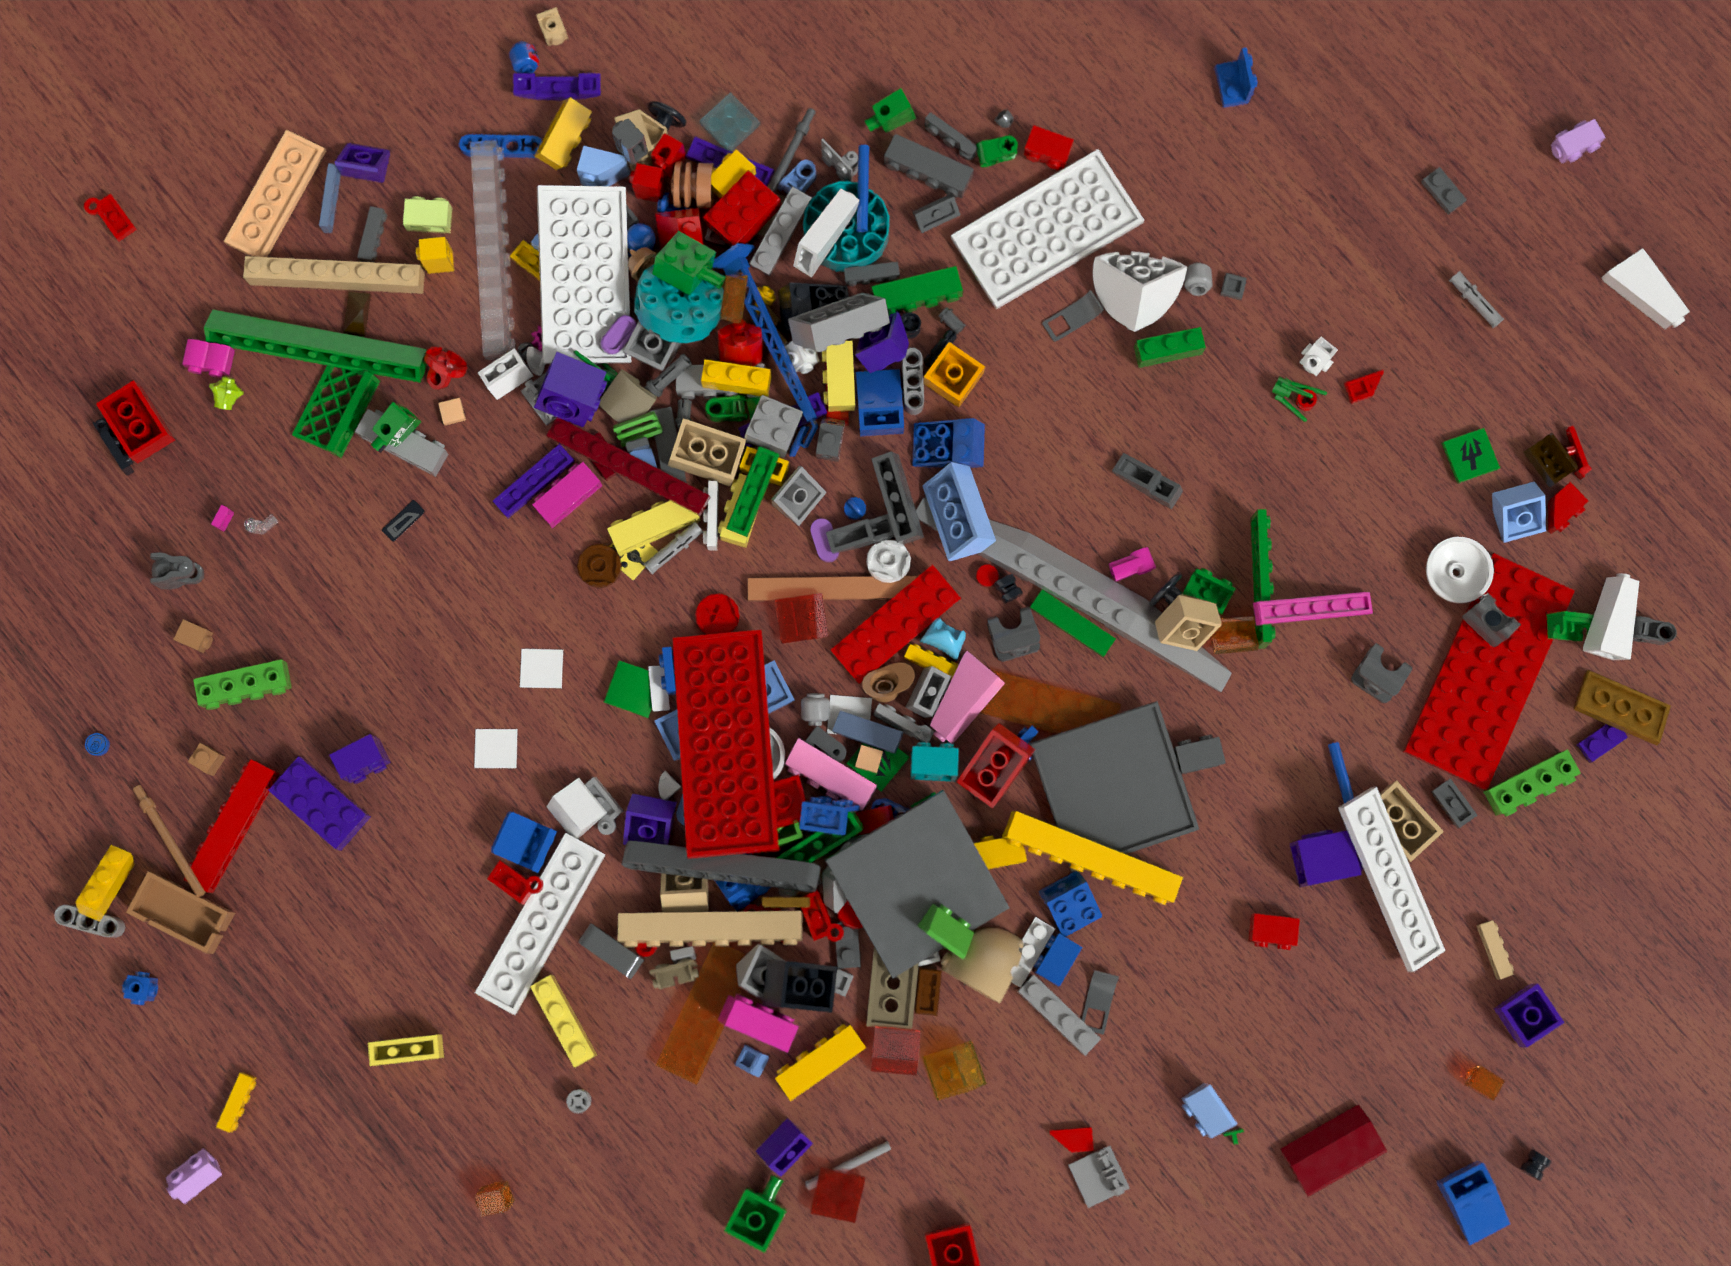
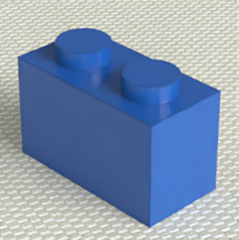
(1057, 960)

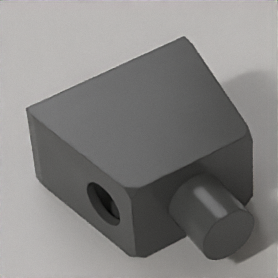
(830, 439)

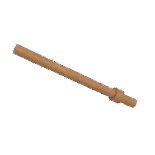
(148, 806)

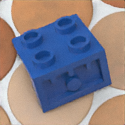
(1236, 80)
(826, 815)
(1071, 903)

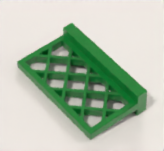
(349, 419)

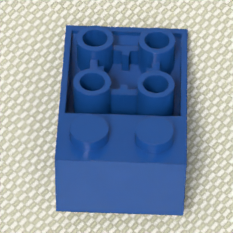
(880, 402)
(947, 442)
(1474, 1201)

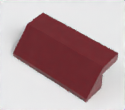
(1333, 1150)

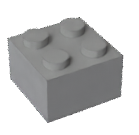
(773, 425)

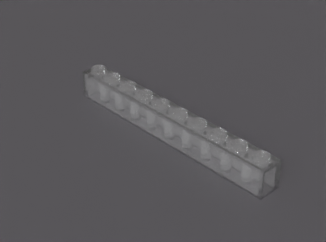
(491, 249)

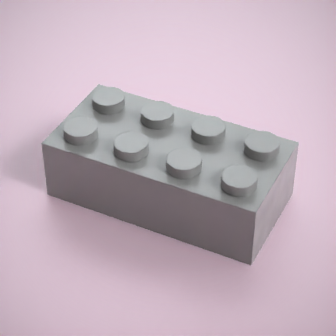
(839, 322)

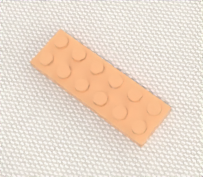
(275, 195)

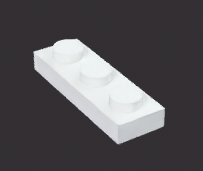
(710, 536)
(1034, 943)

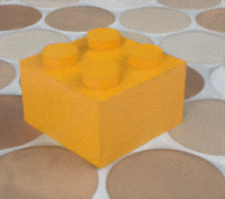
(953, 374)

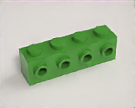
(242, 683)
(1531, 783)

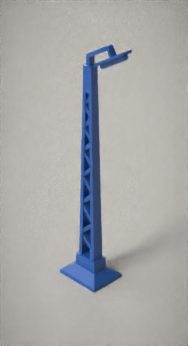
(735, 262)

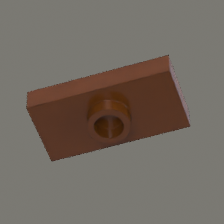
(928, 992)

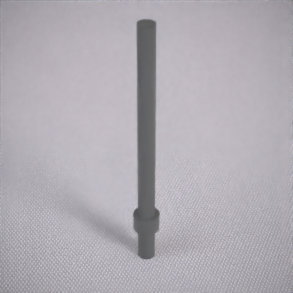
(801, 130)

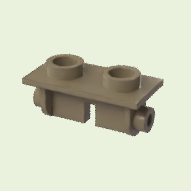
(682, 970)

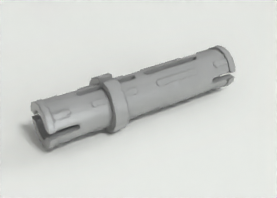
(1476, 299)
(672, 548)

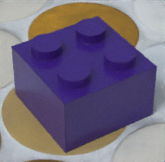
(360, 759)
(1528, 1015)

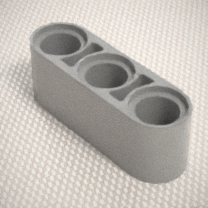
(910, 391)
(78, 921)

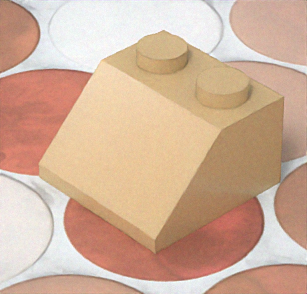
(683, 894)

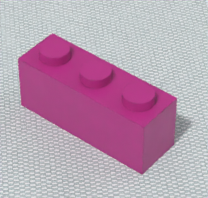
(567, 494)

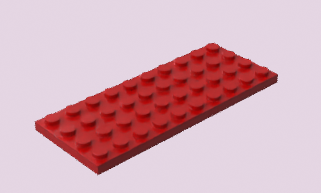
(1486, 686)
(725, 744)

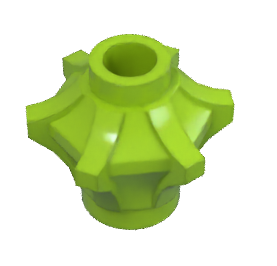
(225, 393)

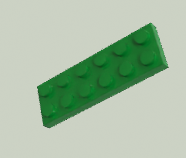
(1261, 568)

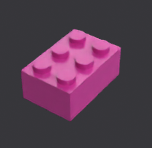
(758, 1022)

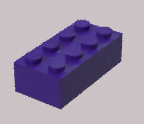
(319, 803)

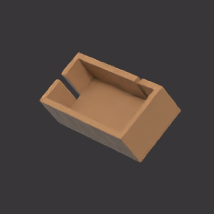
(180, 912)

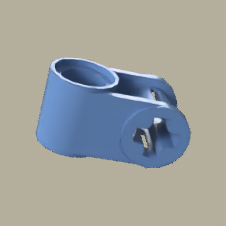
(798, 181)

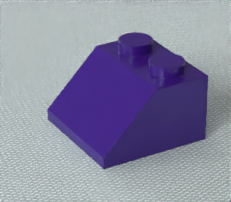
(883, 346)
(649, 820)

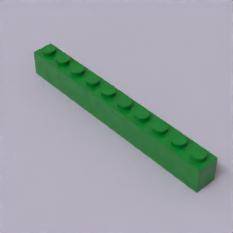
(316, 345)

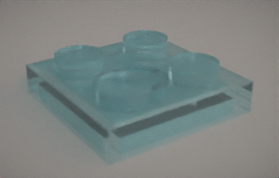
(729, 122)

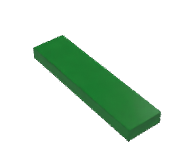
(753, 491)
(1072, 623)

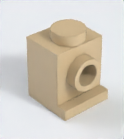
(549, 19)

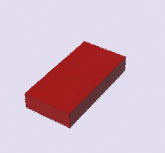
(874, 818)

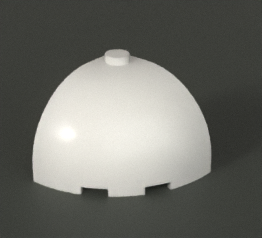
(1137, 287)

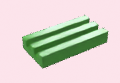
(632, 422)

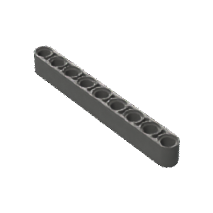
(729, 868)

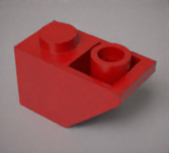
(1563, 506)

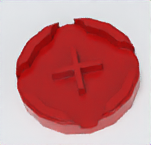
(717, 614)

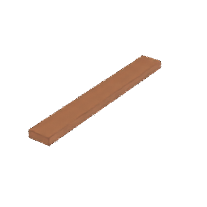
(831, 588)

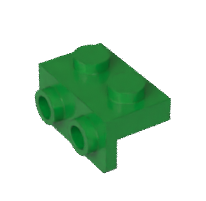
(1208, 588)

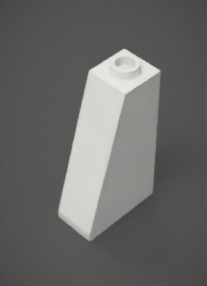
(825, 232)
(1647, 289)
(1614, 619)

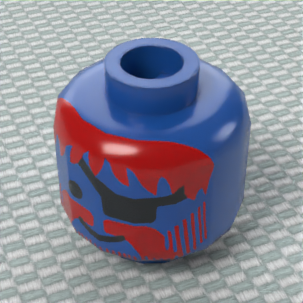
(524, 58)

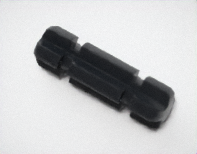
(949, 336)

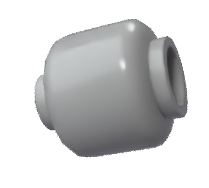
(1198, 279)
(815, 709)

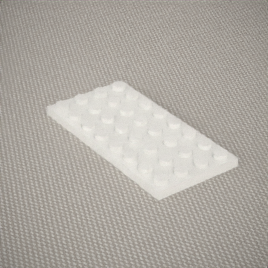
(1047, 229)
(582, 269)

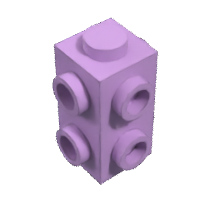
(1577, 141)
(193, 1176)

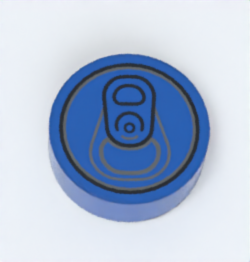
(97, 744)

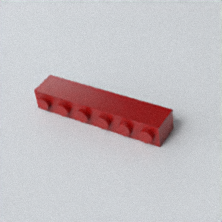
(232, 824)

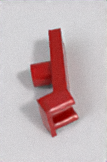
(1576, 449)

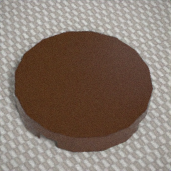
(599, 566)

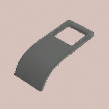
(1076, 315)
(1100, 996)

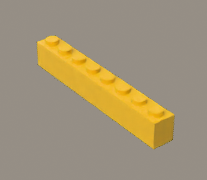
(1092, 857)

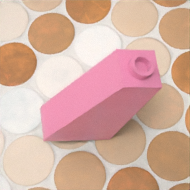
(965, 698)

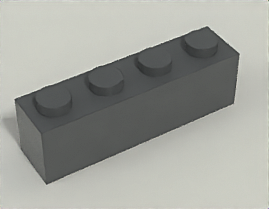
(928, 166)
(897, 498)

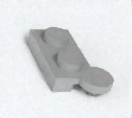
(606, 824)

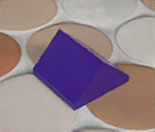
(363, 162)

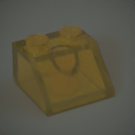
(954, 1070)

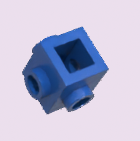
(147, 991)

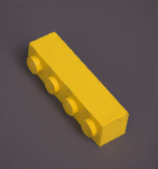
(926, 659)
(236, 1102)

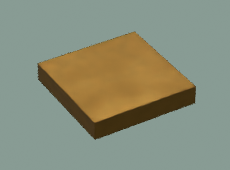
(785, 902)

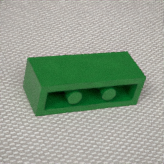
(1169, 347)

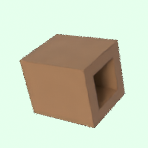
(194, 636)
(206, 759)

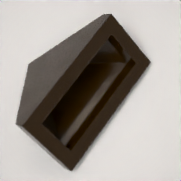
(357, 314)

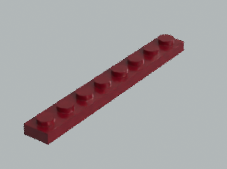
(628, 466)

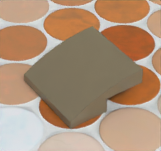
(626, 398)

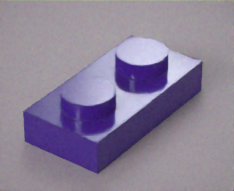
(1601, 742)

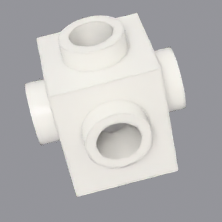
(1318, 356)
(801, 358)

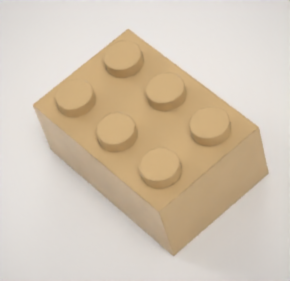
(707, 452)
(1411, 823)

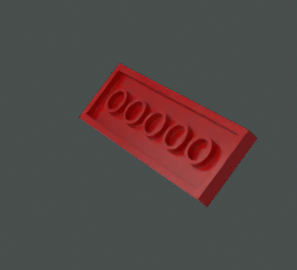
(895, 624)

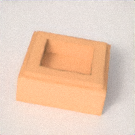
(452, 411)
(869, 759)

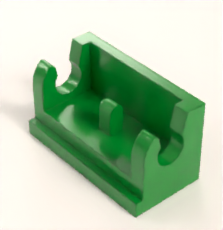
(1568, 625)

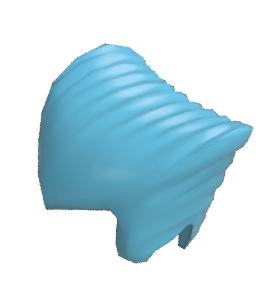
(944, 638)

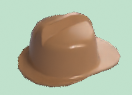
(640, 261)
(888, 681)

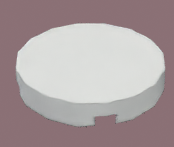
(888, 561)

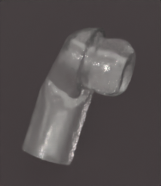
(258, 526)

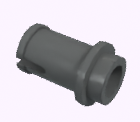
(951, 320)
(684, 411)

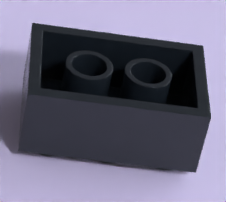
(800, 986)

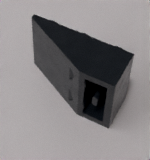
(804, 297)

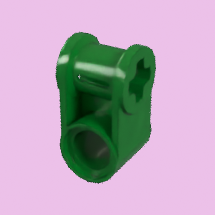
(993, 151)
(728, 409)

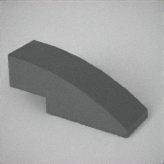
(1148, 481)
(860, 534)

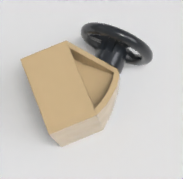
(654, 128)
(1187, 620)

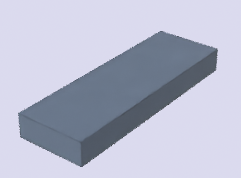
(330, 199)
(867, 732)

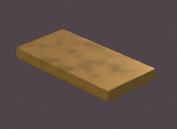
(1622, 707)

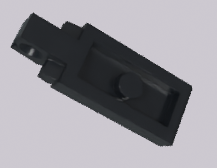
(113, 445)

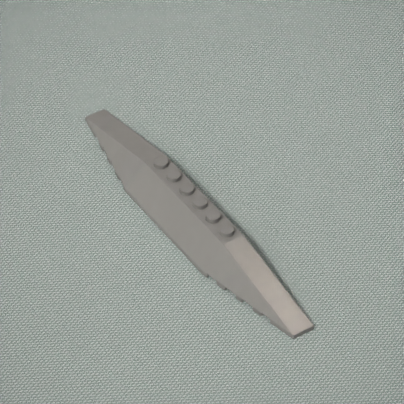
(1092, 594)

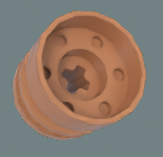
(692, 185)

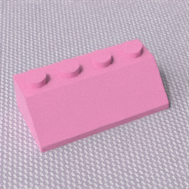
(829, 775)

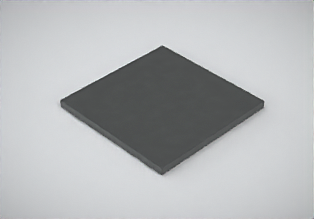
(1116, 781)
(905, 869)

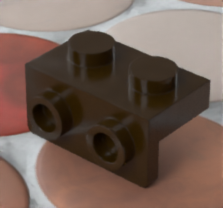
(1550, 460)

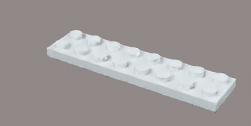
(1391, 879)
(540, 924)

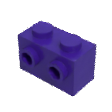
(785, 1144)

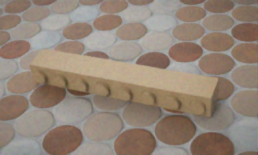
(334, 274)
(710, 927)

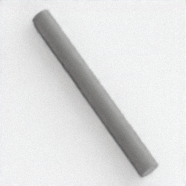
(854, 1162)

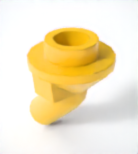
(767, 295)

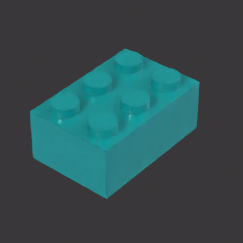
(934, 762)

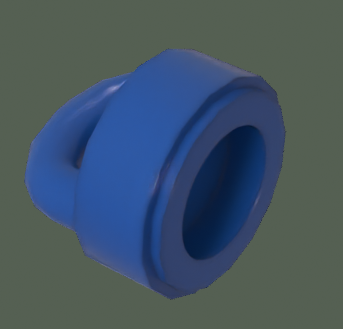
(855, 508)

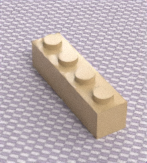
(1495, 951)

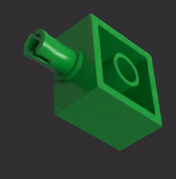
(686, 264)
(757, 1216)

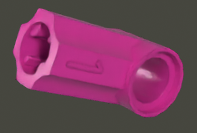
(1137, 563)

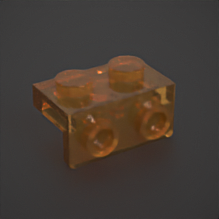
(734, 297)
(1235, 636)

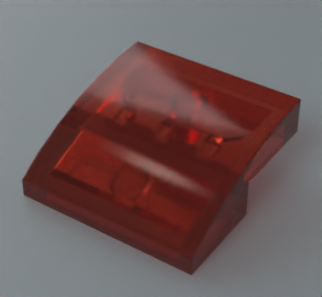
(801, 618)

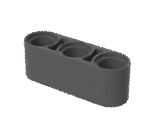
(610, 951)

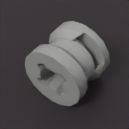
(578, 1101)

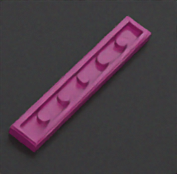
(1312, 608)

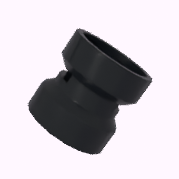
(910, 321)
(1008, 593)
(1535, 1165)

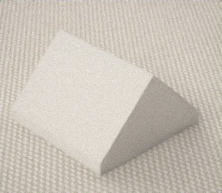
(576, 808)

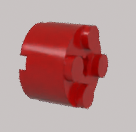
(740, 344)

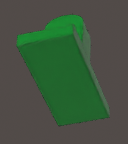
(1233, 1134)

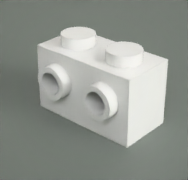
(505, 374)

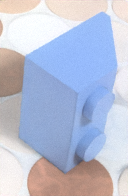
(601, 167)
(1519, 511)
(1208, 1111)

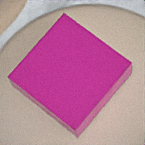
(222, 518)

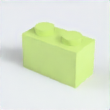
(427, 215)

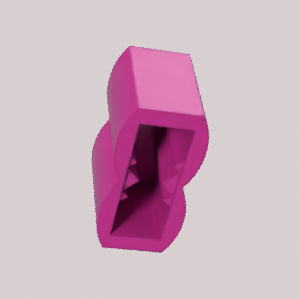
(208, 358)

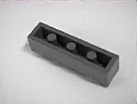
(371, 234)
(871, 273)

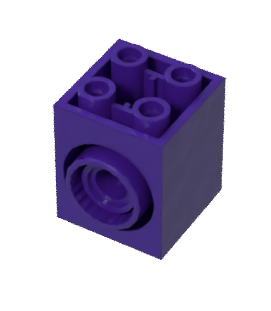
(571, 390)
(1325, 857)

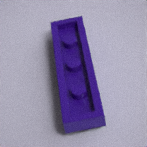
(705, 152)
(533, 481)

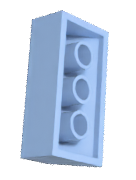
(958, 512)

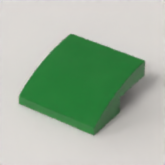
(630, 689)

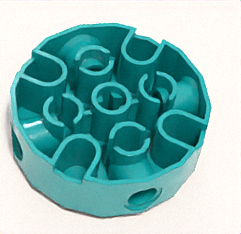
(852, 247)
(674, 313)

